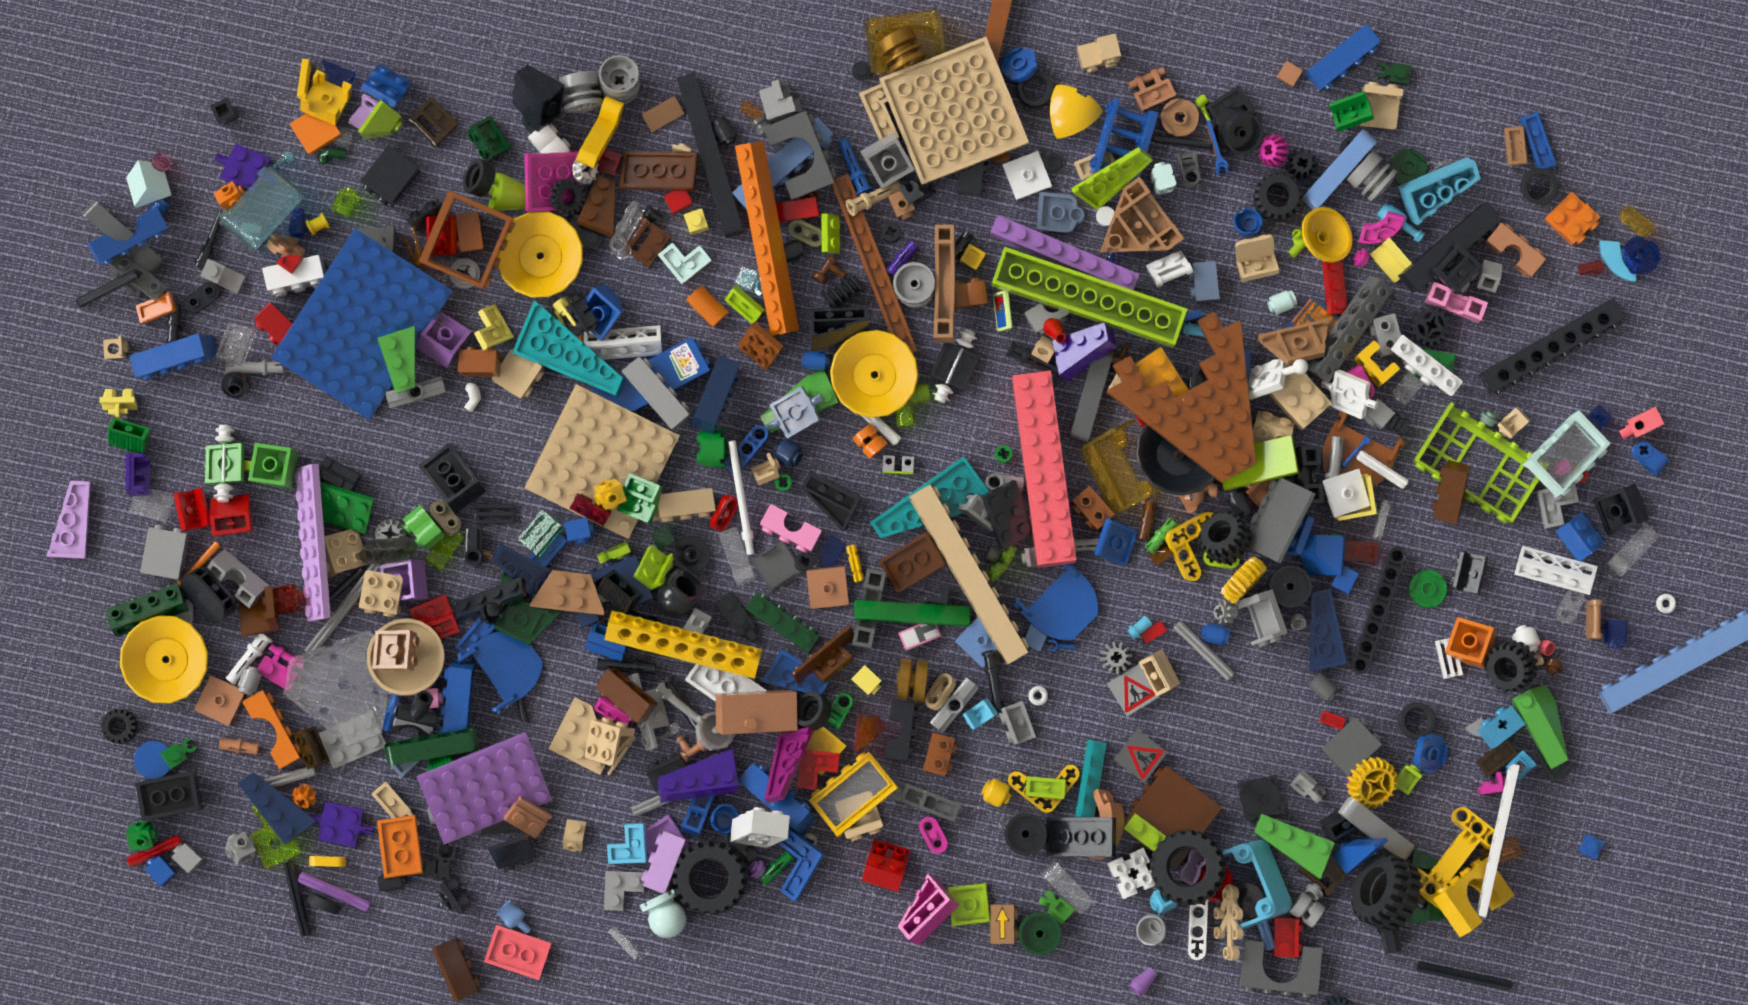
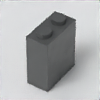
(1352, 746)

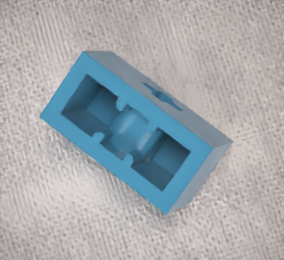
(1510, 724)

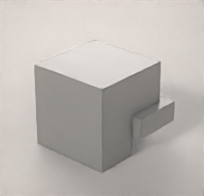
(779, 102)

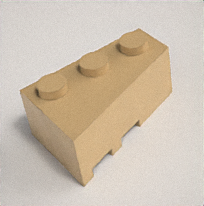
(685, 505)

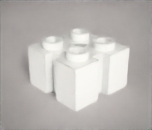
(1121, 868)

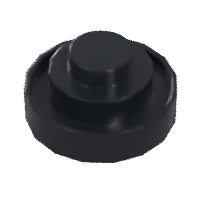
(235, 384)

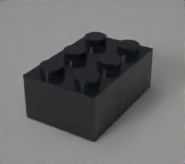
(169, 796)

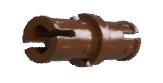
(1147, 521)

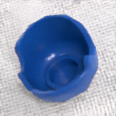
(1248, 222)
(722, 818)

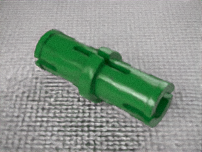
(786, 858)

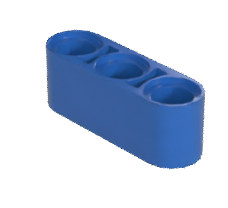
(756, 444)

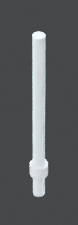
(747, 534)

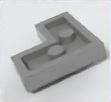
(1550, 506)
(616, 884)

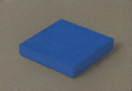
(1116, 542)

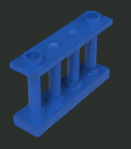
(1141, 138)

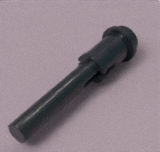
(206, 248)

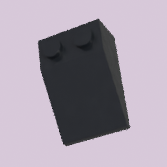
(452, 478)
(513, 852)

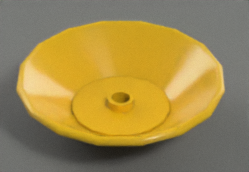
(544, 234)
(872, 353)
(144, 653)

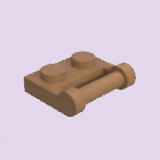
(1593, 619)

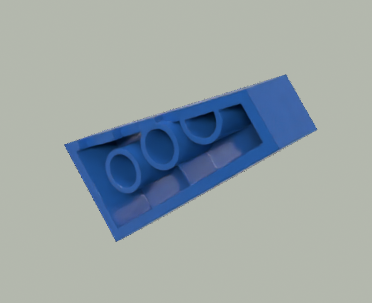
(457, 695)
(756, 782)

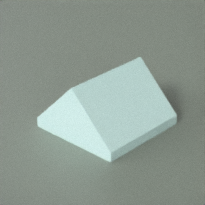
(147, 184)

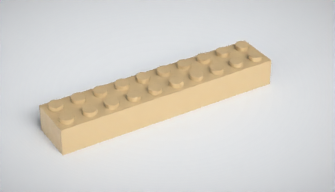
(968, 575)

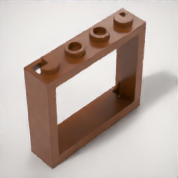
(437, 231)

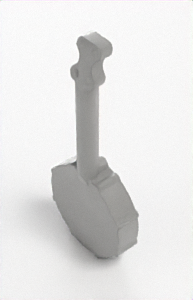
(705, 726)

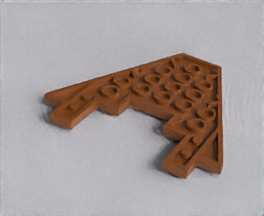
(1207, 421)

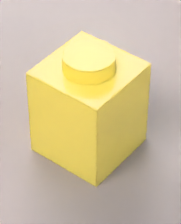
(696, 222)
(867, 681)

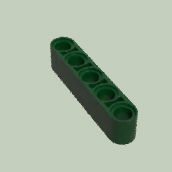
(431, 746)

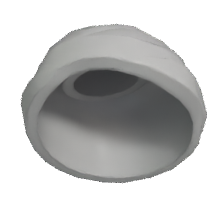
(1151, 929)

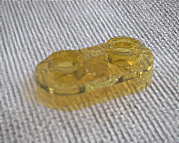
(1636, 221)

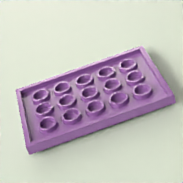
(483, 787)

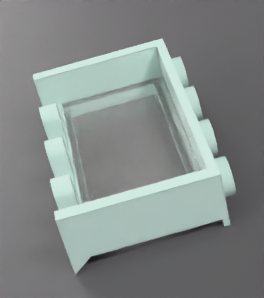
(1567, 454)

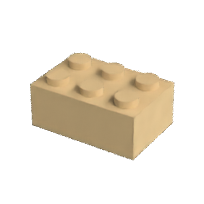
(1300, 399)

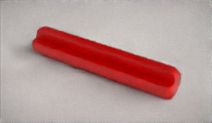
(156, 850)

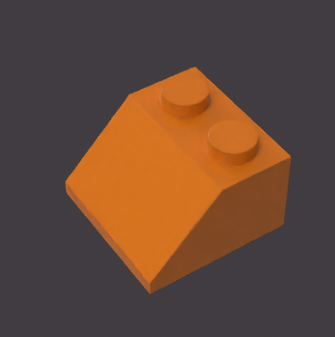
(1471, 642)

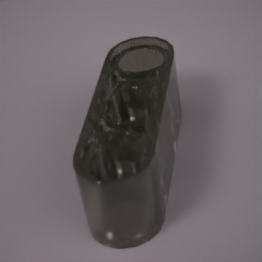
(388, 550)

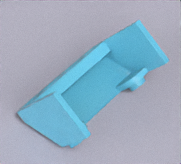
(1278, 899)

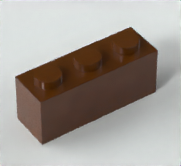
(1451, 491)
(626, 695)

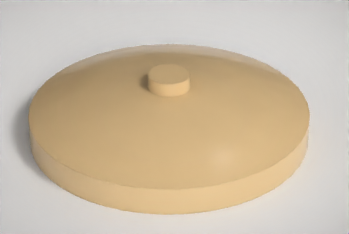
(430, 661)

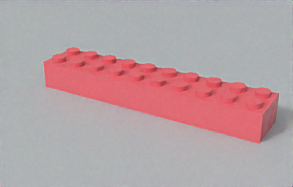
(1044, 469)

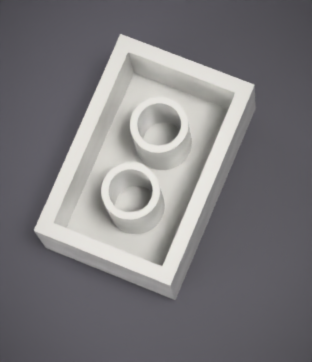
(306, 275)
(760, 828)

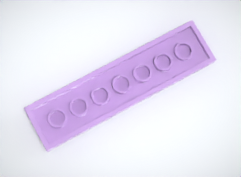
(312, 542)

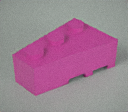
(927, 911)

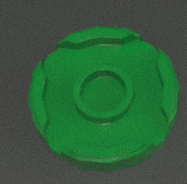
(1427, 589)

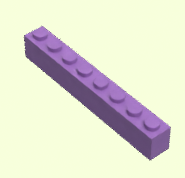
(1062, 253)

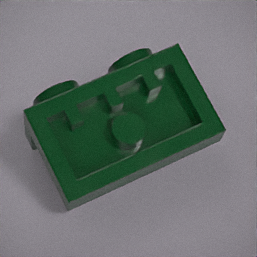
(488, 139)

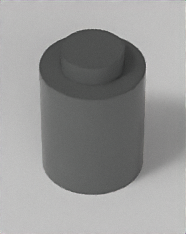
(1323, 687)

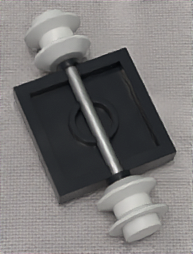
(954, 366)

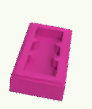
(607, 709)

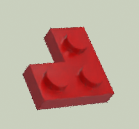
(812, 763)

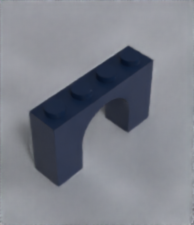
(625, 568)

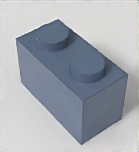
(1204, 282)

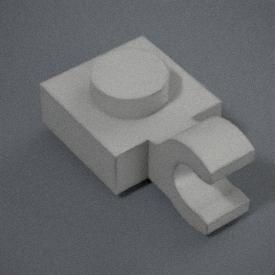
(1306, 785)

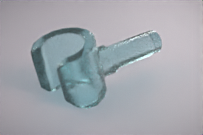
(286, 156)

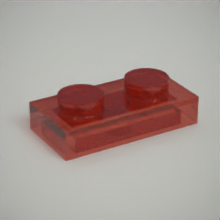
(1361, 551)

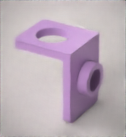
(363, 111)

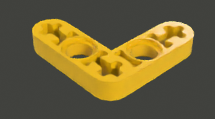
(1182, 544)
(1054, 801)

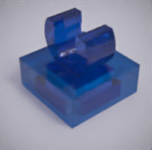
(1599, 417)

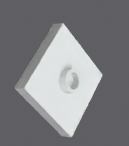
(1027, 175)
(1346, 493)

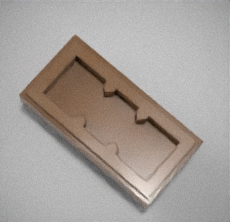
(1515, 146)

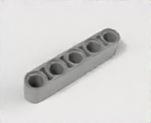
(1375, 828)

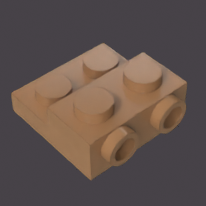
(395, 650)

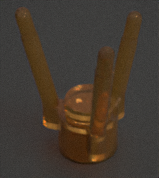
(418, 252)

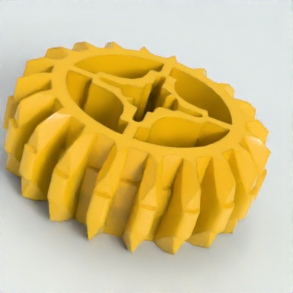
(1243, 579)
(1376, 771)

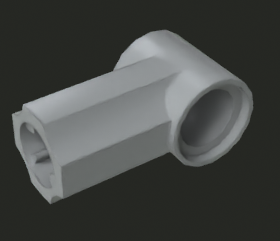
(1004, 479)

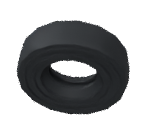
(324, 903)

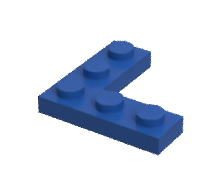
(808, 861)

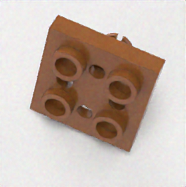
(760, 345)

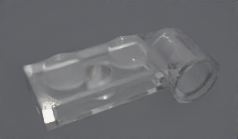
(625, 229)
(1633, 550)
(737, 556)
(1067, 888)

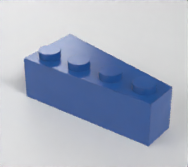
(173, 356)

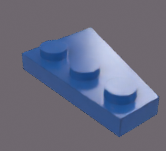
(781, 675)

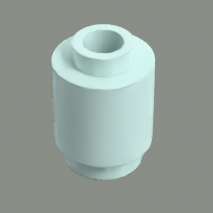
(1282, 302)

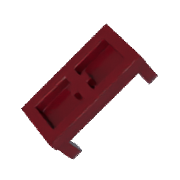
(609, 162)

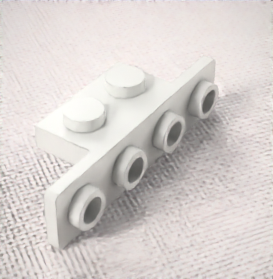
(1425, 366)

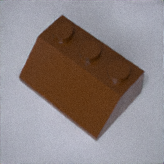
(456, 969)

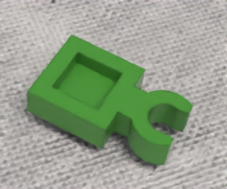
(1058, 909)

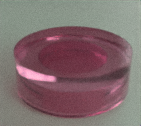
(161, 162)

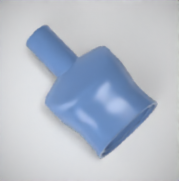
(513, 916)

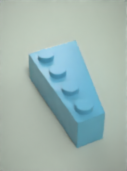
(1434, 189)

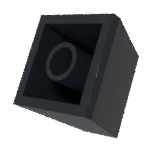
(537, 97)

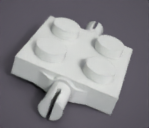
(1350, 394)

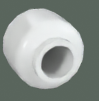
(1528, 636)

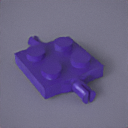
(242, 166)
(341, 824)

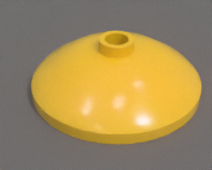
(1332, 230)

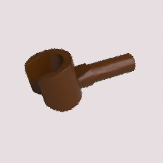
(1116, 358)

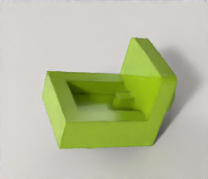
(1408, 778)

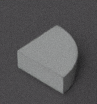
(1473, 727)

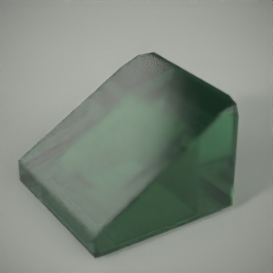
(662, 537)

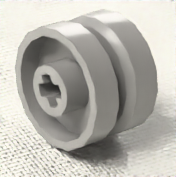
(914, 296)

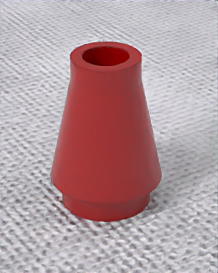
(1053, 328)

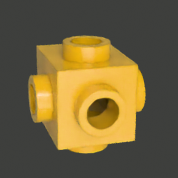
(609, 494)

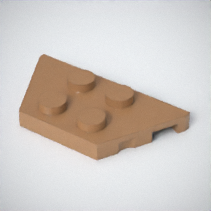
(1297, 342)
(569, 593)

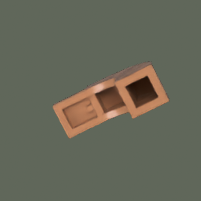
(1109, 808)

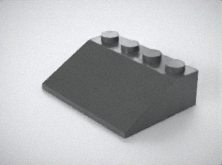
(1279, 518)

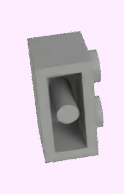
(1386, 333)

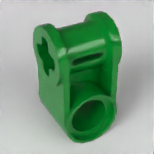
(839, 712)

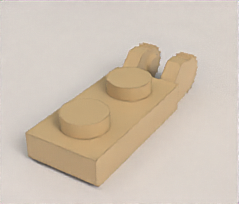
(392, 802)

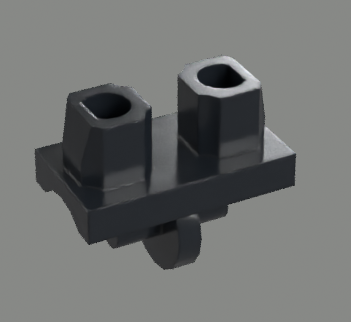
(448, 888)

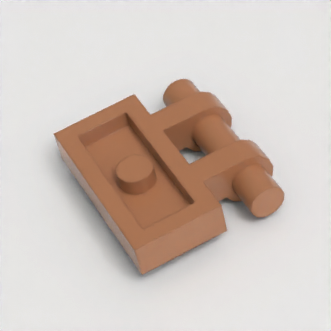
(1154, 94)

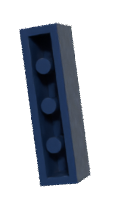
(716, 394)

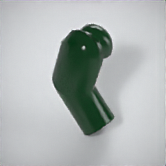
(330, 153)

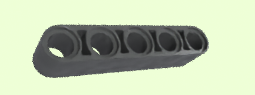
(112, 227)
(1090, 398)

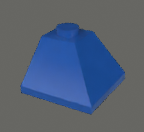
(605, 308)
(1324, 555)

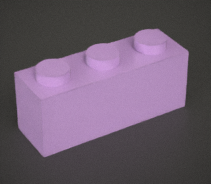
(663, 861)

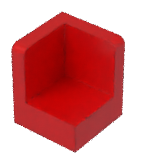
(678, 201)

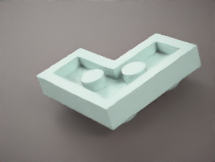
(684, 267)

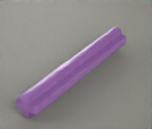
(333, 891)

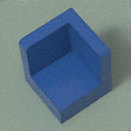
(1346, 581)

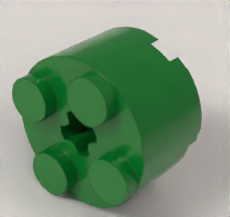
(713, 448)

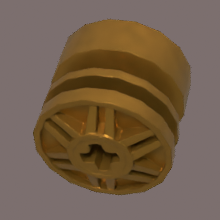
(900, 48)

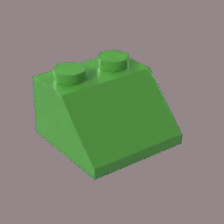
(273, 465)

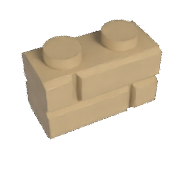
(1159, 672)

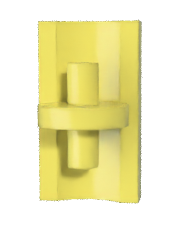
(118, 405)

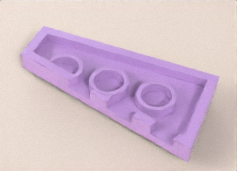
(72, 525)

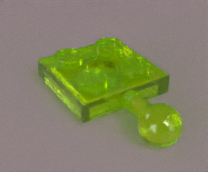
(262, 841)

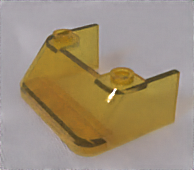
(1113, 471)

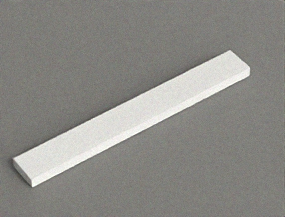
(1497, 840)

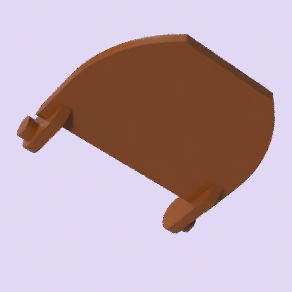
(1351, 441)

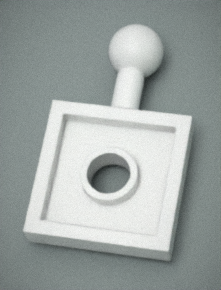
(1271, 376)

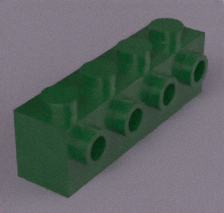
(164, 602)
(782, 623)

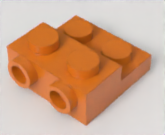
(1572, 219)

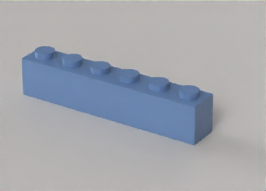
(790, 159)

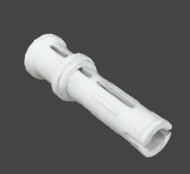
(253, 648)

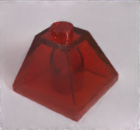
(866, 730)

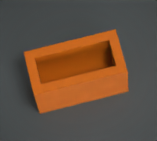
(707, 306)

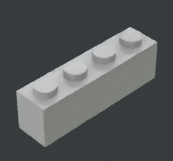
(655, 393)

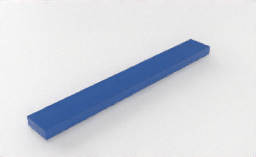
(479, 628)

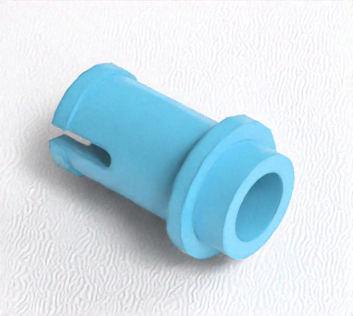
(1192, 329)
(1138, 628)

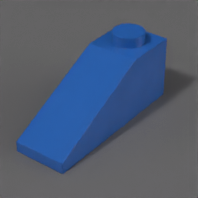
(1356, 852)

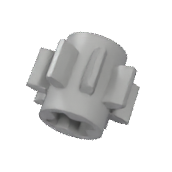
(1225, 612)

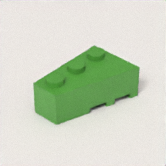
(399, 357)

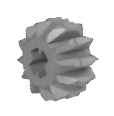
(1110, 653)

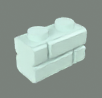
(1162, 178)

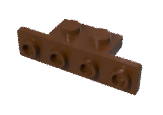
(828, 659)

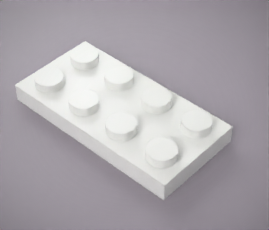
(717, 681)

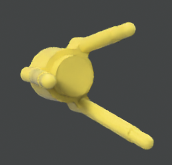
(561, 309)

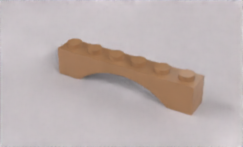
(944, 284)

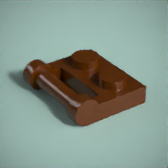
(651, 246)

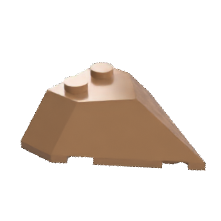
(1139, 223)

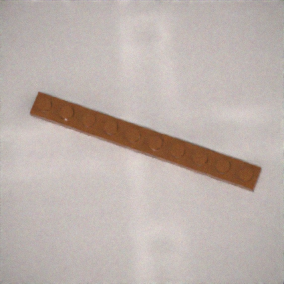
(873, 263)

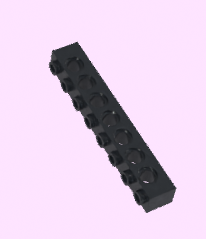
(1609, 309)

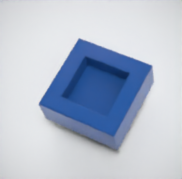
(1590, 846)

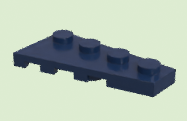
(518, 565)
(1325, 643)
(280, 813)

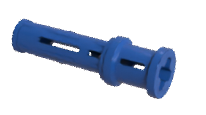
(845, 146)

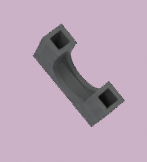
(802, 127)
(872, 591)
(1304, 982)

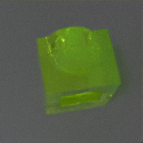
(348, 208)

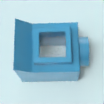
(1523, 761)

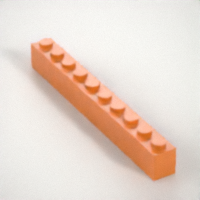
(767, 238)

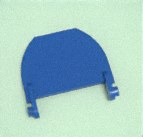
(1063, 607)
(507, 664)

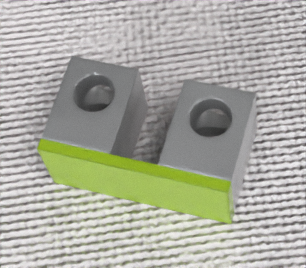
(889, 469)

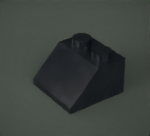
(1621, 509)

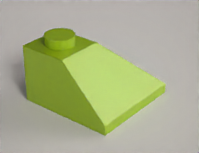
(381, 122)

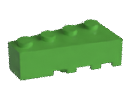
(1300, 846)

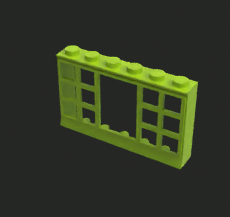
(1495, 439)

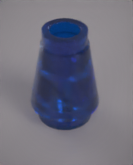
(297, 223)

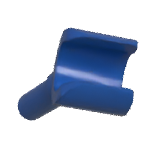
(1061, 646)

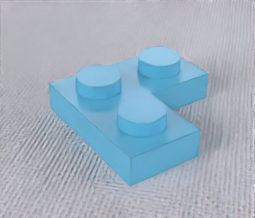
(633, 850)

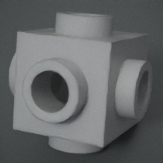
(240, 848)

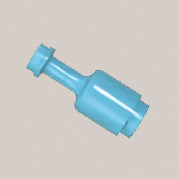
(1408, 228)

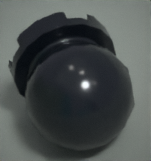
(679, 593)

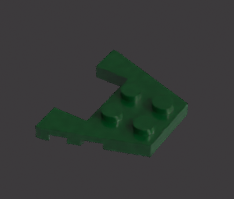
(523, 621)
(1424, 861)

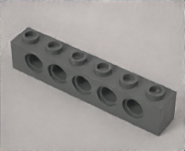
(1350, 327)

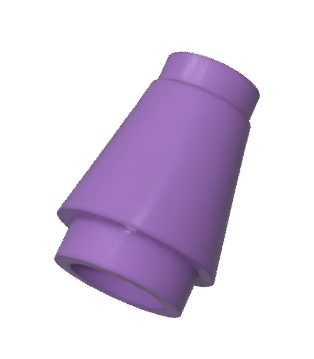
(1143, 981)

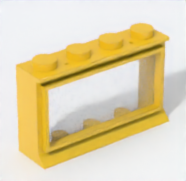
(853, 793)

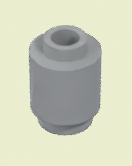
(249, 681)

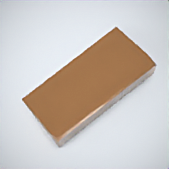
(663, 114)

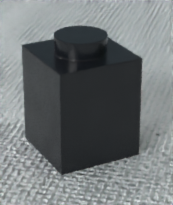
(224, 112)

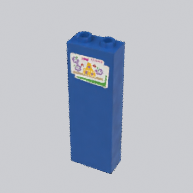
(677, 366)

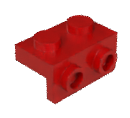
(192, 509)

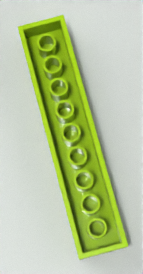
(1089, 297)

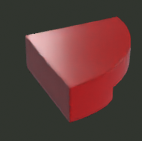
(290, 262)

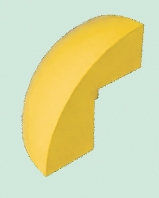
(1071, 111)

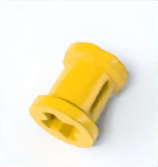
(317, 224)

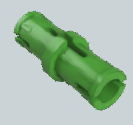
(1160, 535)

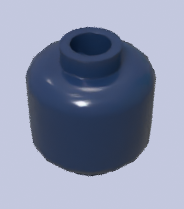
(788, 452)

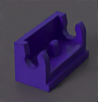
(137, 474)

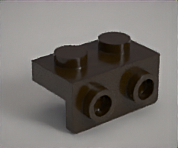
(311, 747)

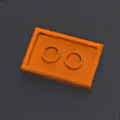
(400, 846)

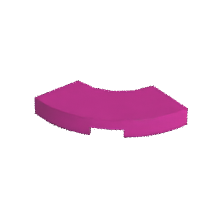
(1383, 229)

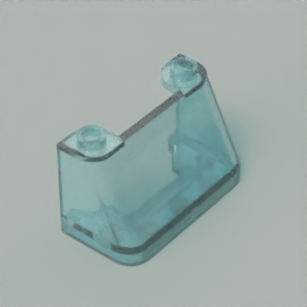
(261, 208)

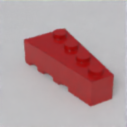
(273, 322)

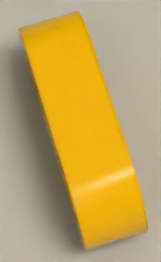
(327, 861)

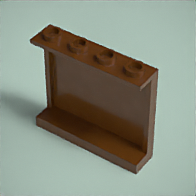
(1173, 806)

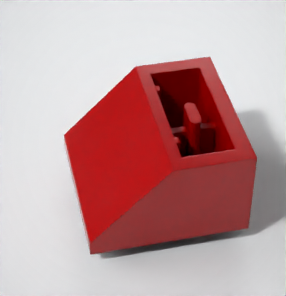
(231, 516)
(885, 865)

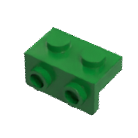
(1351, 111)

